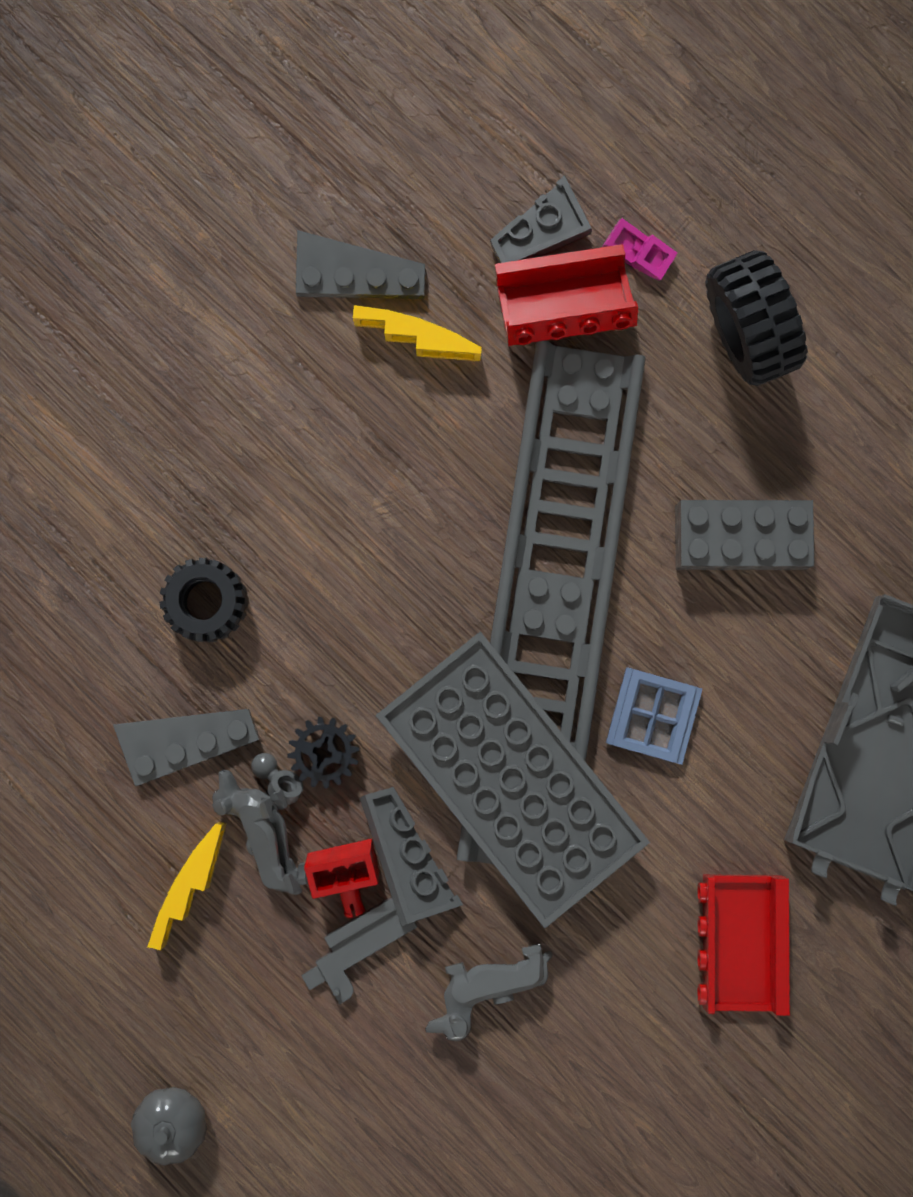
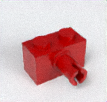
(343, 871)

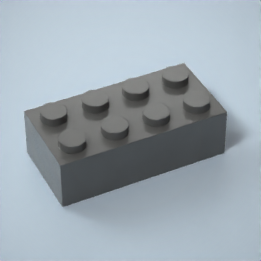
(744, 535)

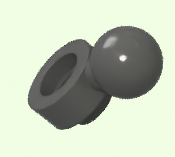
(265, 767)

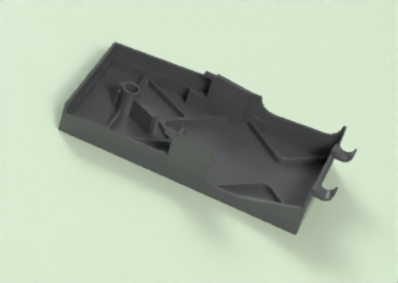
(862, 776)

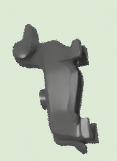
(264, 830)
(485, 983)

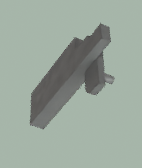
(354, 943)

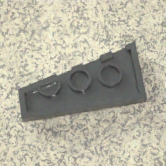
(350, 271)
(175, 743)
(410, 872)

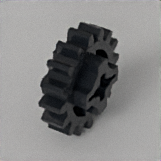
(308, 747)

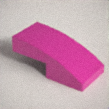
(642, 251)

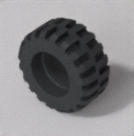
(756, 317)

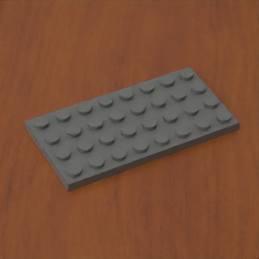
(512, 779)

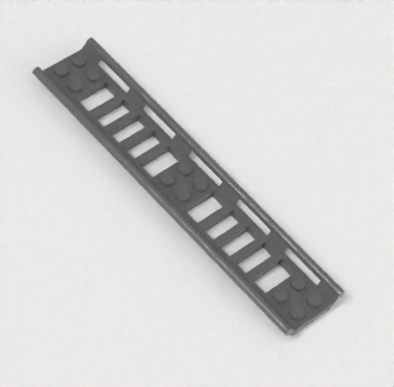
(552, 603)

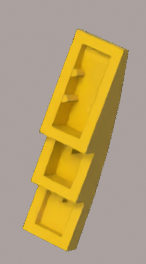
(429, 338)
(194, 875)

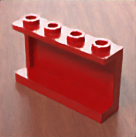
(565, 295)
(744, 943)

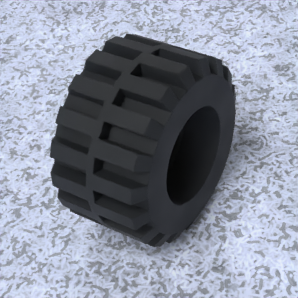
(177, 592)

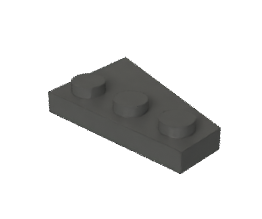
(543, 228)

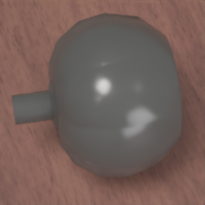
(168, 1126)

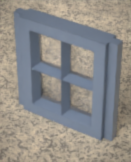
(654, 715)

